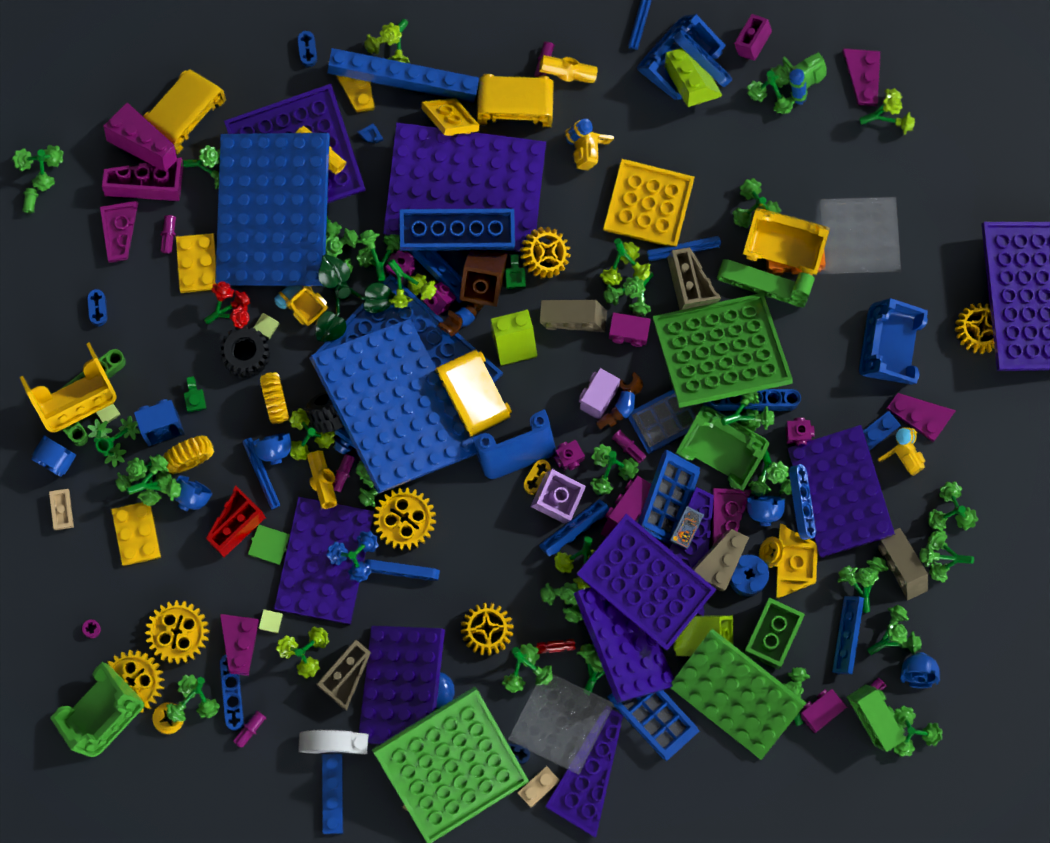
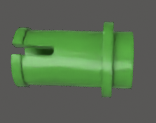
(29, 201)

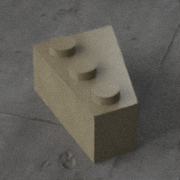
(689, 280)
(573, 315)
(721, 560)
(904, 564)
(344, 674)

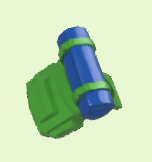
(804, 75)

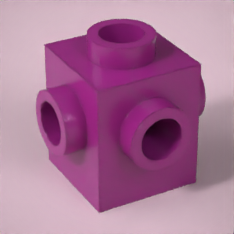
(404, 260)
(441, 300)
(793, 435)
(571, 449)

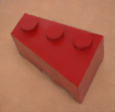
(235, 522)

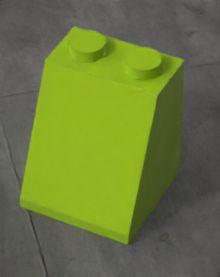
(514, 337)
(699, 628)

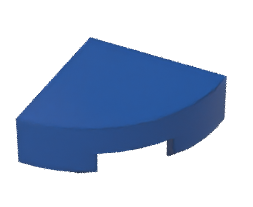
(370, 134)

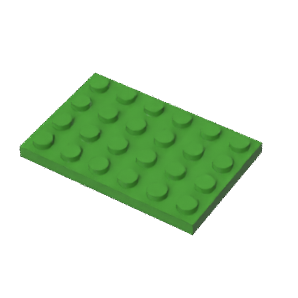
(737, 694)

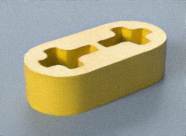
(533, 474)

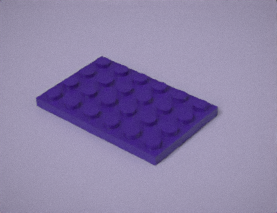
(843, 491)
(308, 580)
(646, 581)
(627, 654)
(400, 679)

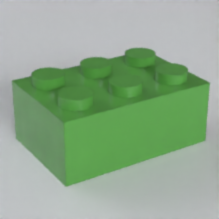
(774, 633)
(877, 717)

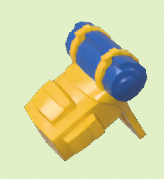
(586, 143)

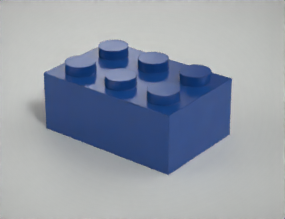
(159, 422)

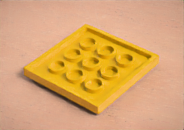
(648, 203)

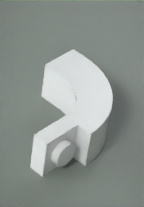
(332, 741)

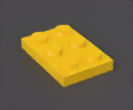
(450, 116)
(196, 262)
(136, 533)

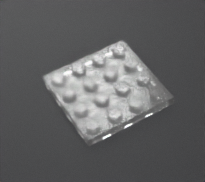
(861, 235)
(561, 723)

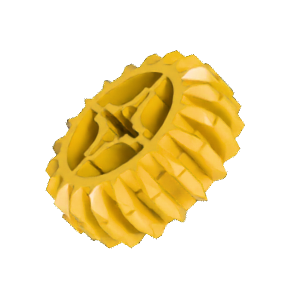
(558, 261)
(973, 326)
(274, 398)
(188, 454)
(478, 629)

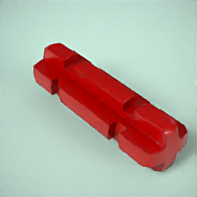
(556, 646)

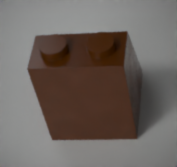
(483, 276)

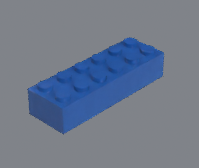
(456, 229)

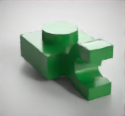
(515, 276)
(194, 398)

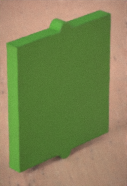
(269, 544)

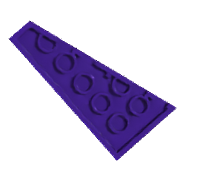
(699, 546)
(582, 796)

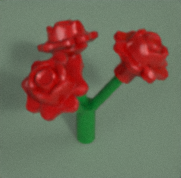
(239, 315)

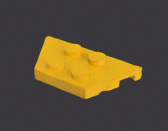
(798, 564)

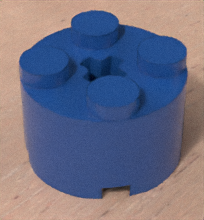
(54, 455)
(759, 573)

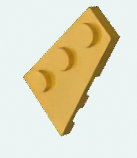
(358, 93)

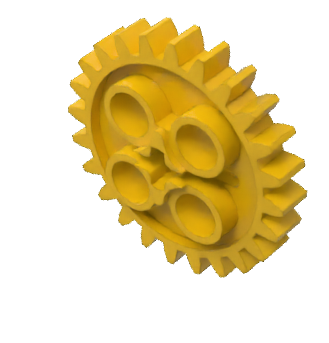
(394, 532)
(194, 635)
(148, 692)

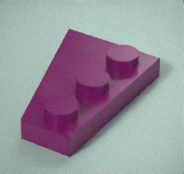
(864, 73)
(118, 228)
(921, 415)
(727, 510)
(239, 642)

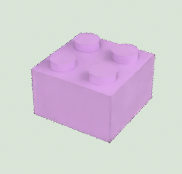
(599, 394)
(558, 496)

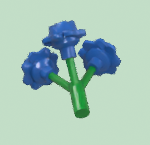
(359, 570)

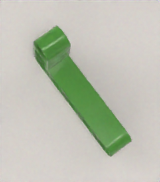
(771, 285)
(110, 370)

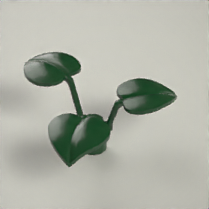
(334, 274)

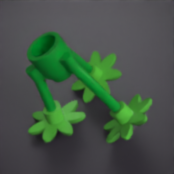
(106, 444)

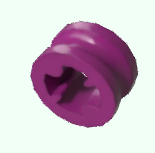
(86, 626)

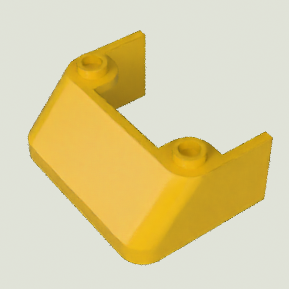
(75, 400)

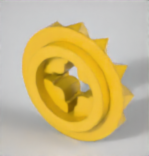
(767, 548)
(164, 727)

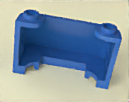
(654, 62)
(891, 341)
(517, 452)

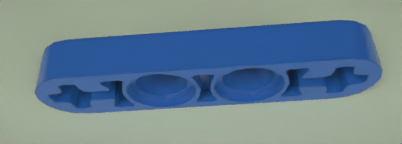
(702, 58)
(805, 522)
(403, 570)
(231, 692)

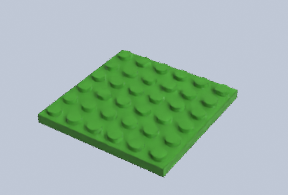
(722, 350)
(451, 765)

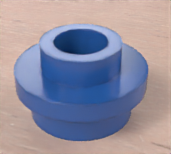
(342, 446)

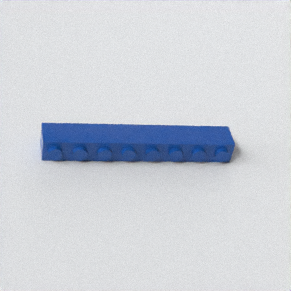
(403, 75)

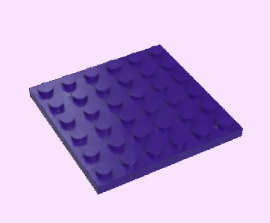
(320, 114)

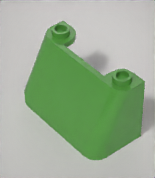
(726, 448)
(99, 714)

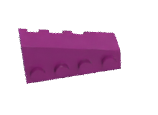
(140, 138)
(144, 181)

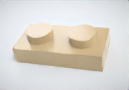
(61, 509)
(538, 787)

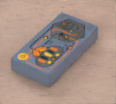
(686, 527)

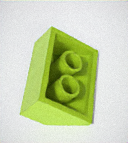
(690, 78)

